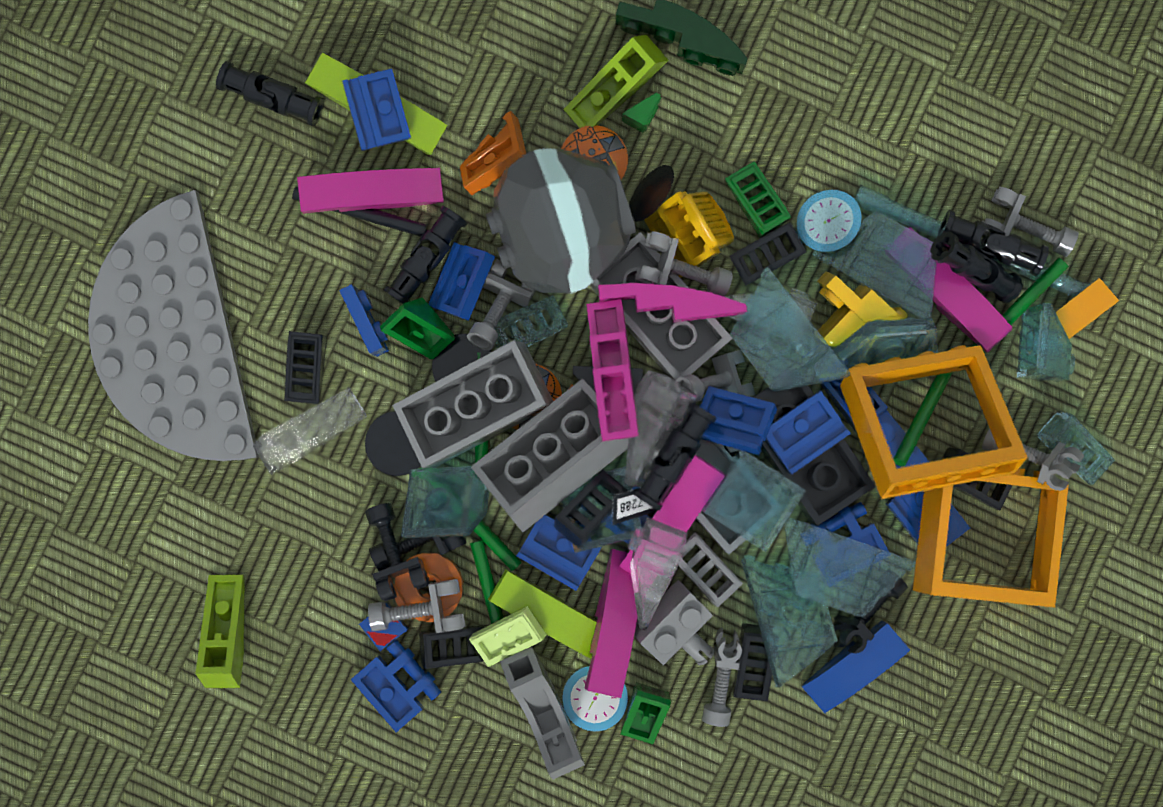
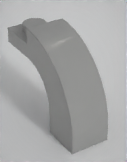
(543, 711)

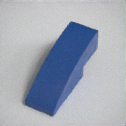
(851, 671)

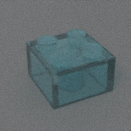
(753, 500)

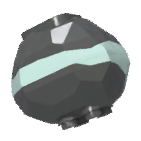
(560, 219)

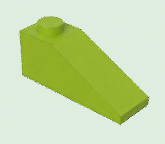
(616, 81)
(222, 633)

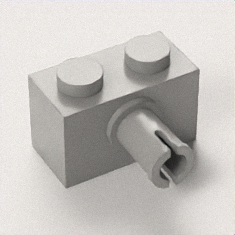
(676, 626)

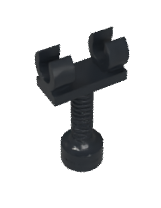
(381, 517)
(380, 558)
(856, 626)

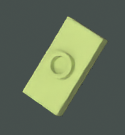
(507, 636)

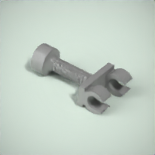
(1062, 241)
(717, 281)
(483, 333)
(725, 377)
(1051, 463)
(381, 616)
(726, 658)

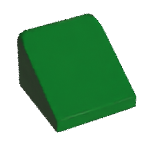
(642, 113)

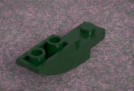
(698, 37)

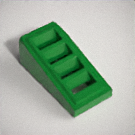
(760, 227)

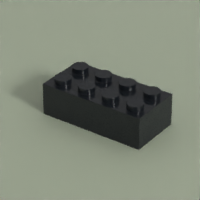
(831, 478)

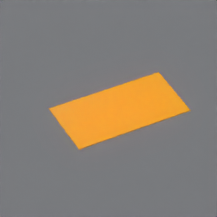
(1086, 307)

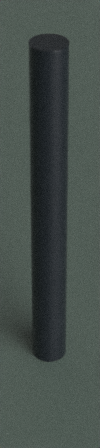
(381, 218)

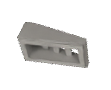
(724, 590)

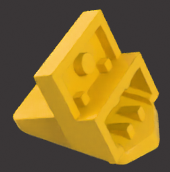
(697, 225)
(853, 310)

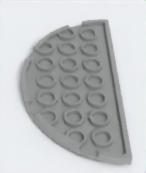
(167, 337)

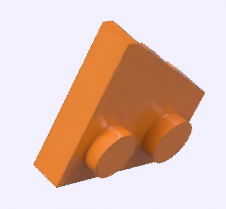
(493, 156)

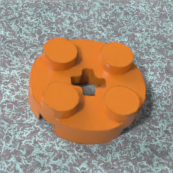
(438, 569)

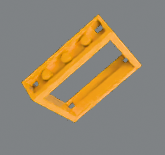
(941, 473)
(1047, 549)

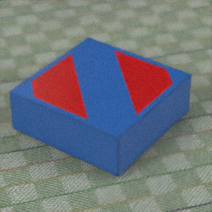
(384, 637)

